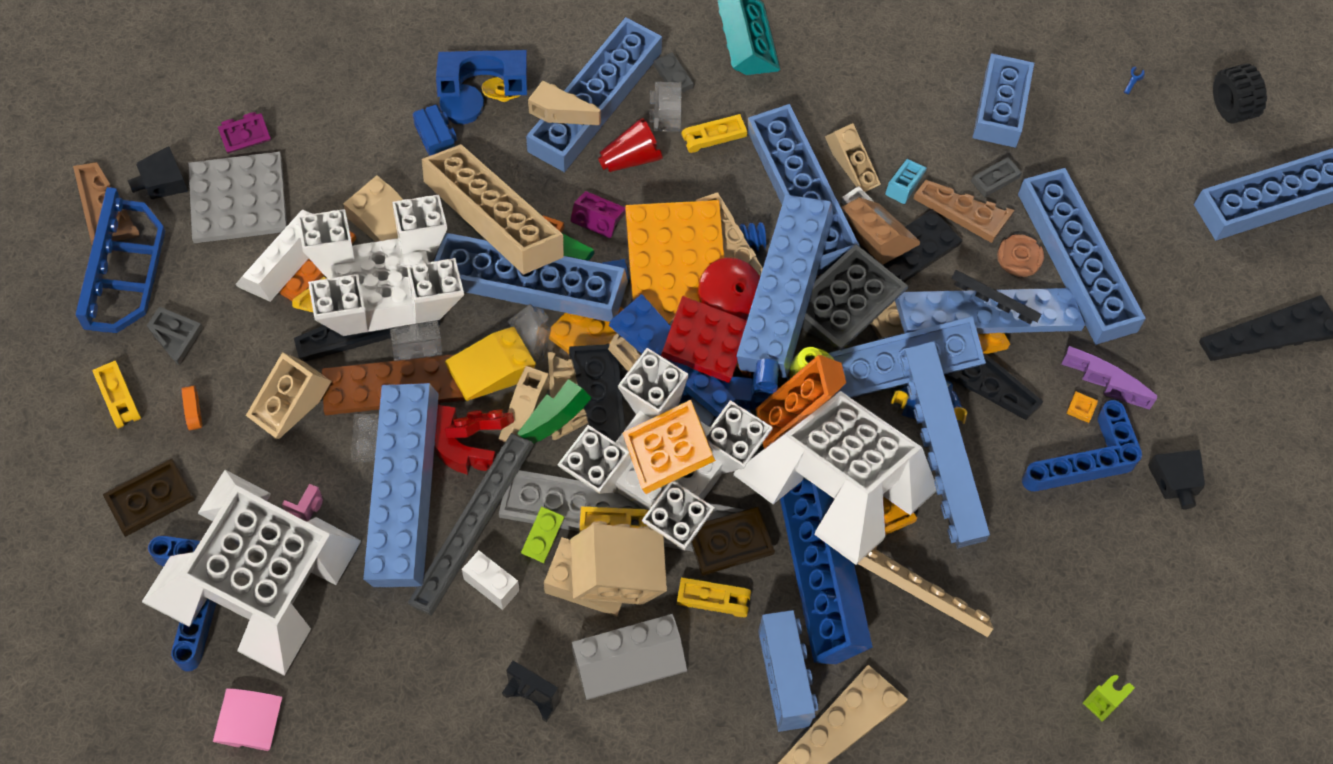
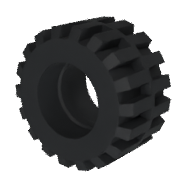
(1239, 93)

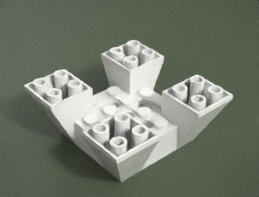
(382, 280)
(853, 461)
(679, 506)
(300, 547)

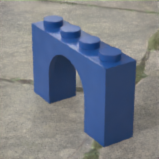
(460, 65)

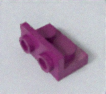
(244, 132)
(596, 214)

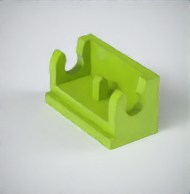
(1106, 698)

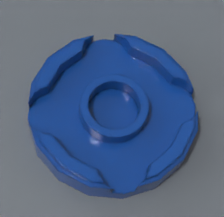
(463, 108)

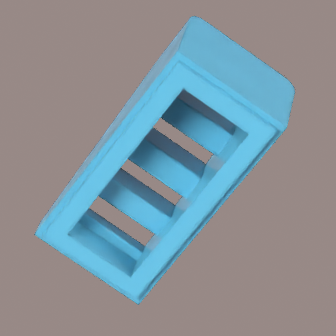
(901, 192)

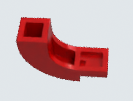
(454, 453)

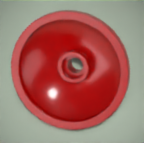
(719, 284)

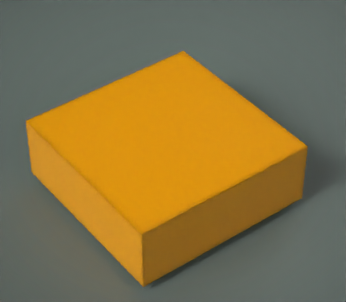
(1082, 407)

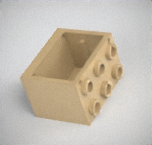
(618, 564)

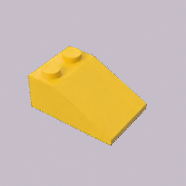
(490, 364)

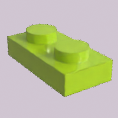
(543, 534)

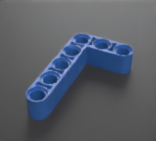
(751, 391)
(1090, 460)
(183, 642)

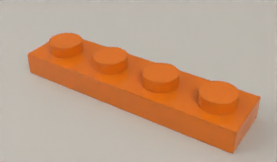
(307, 273)

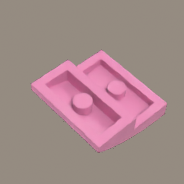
(247, 719)

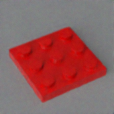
(704, 339)

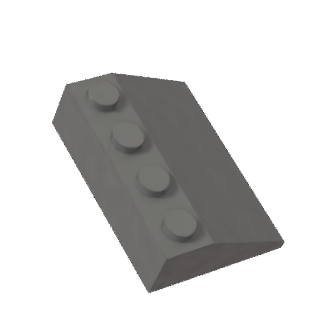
(850, 297)

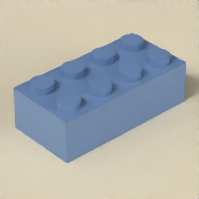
(1003, 100)
(786, 670)

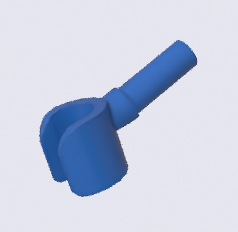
(1133, 80)

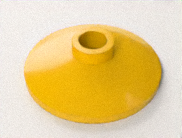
(494, 89)

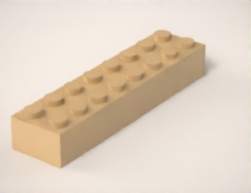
(493, 209)

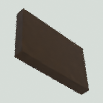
(148, 497)
(731, 541)

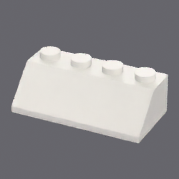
(276, 264)

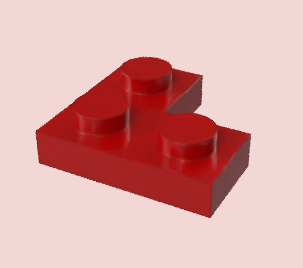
(477, 421)

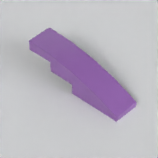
(1116, 381)

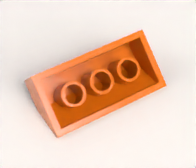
(801, 396)

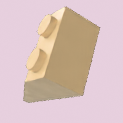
(373, 210)
(287, 395)
(559, 581)

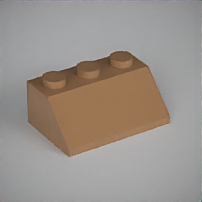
(878, 230)

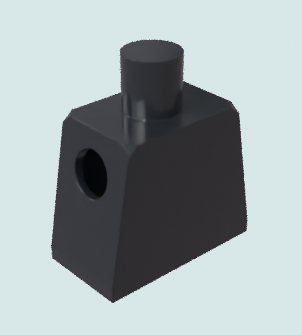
(159, 175)
(1179, 475)

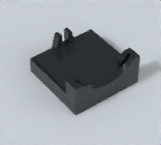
(532, 687)

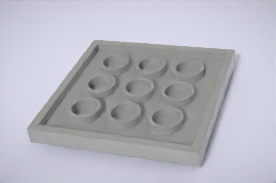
(237, 197)

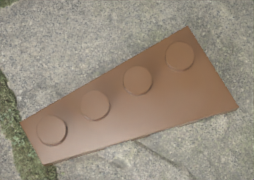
(92, 189)
(973, 215)

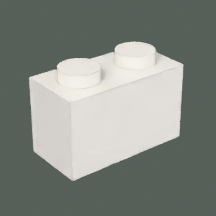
(490, 580)

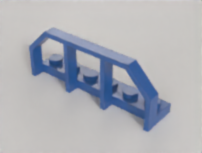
(98, 264)

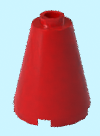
(631, 149)

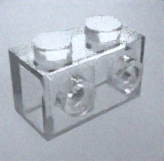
(667, 106)
(416, 340)

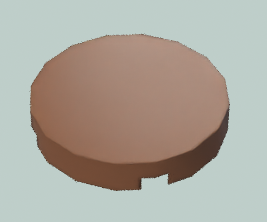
(1014, 253)

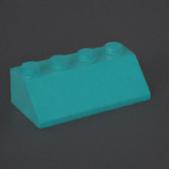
(748, 36)

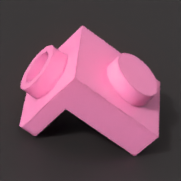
(310, 502)

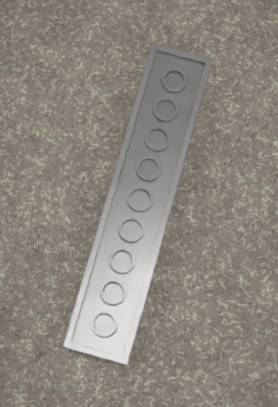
(566, 497)

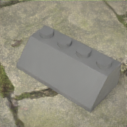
(629, 656)

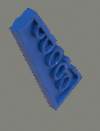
(646, 328)

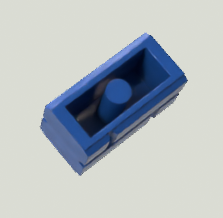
(434, 130)

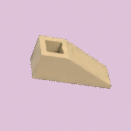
(558, 106)
(852, 156)
(527, 396)

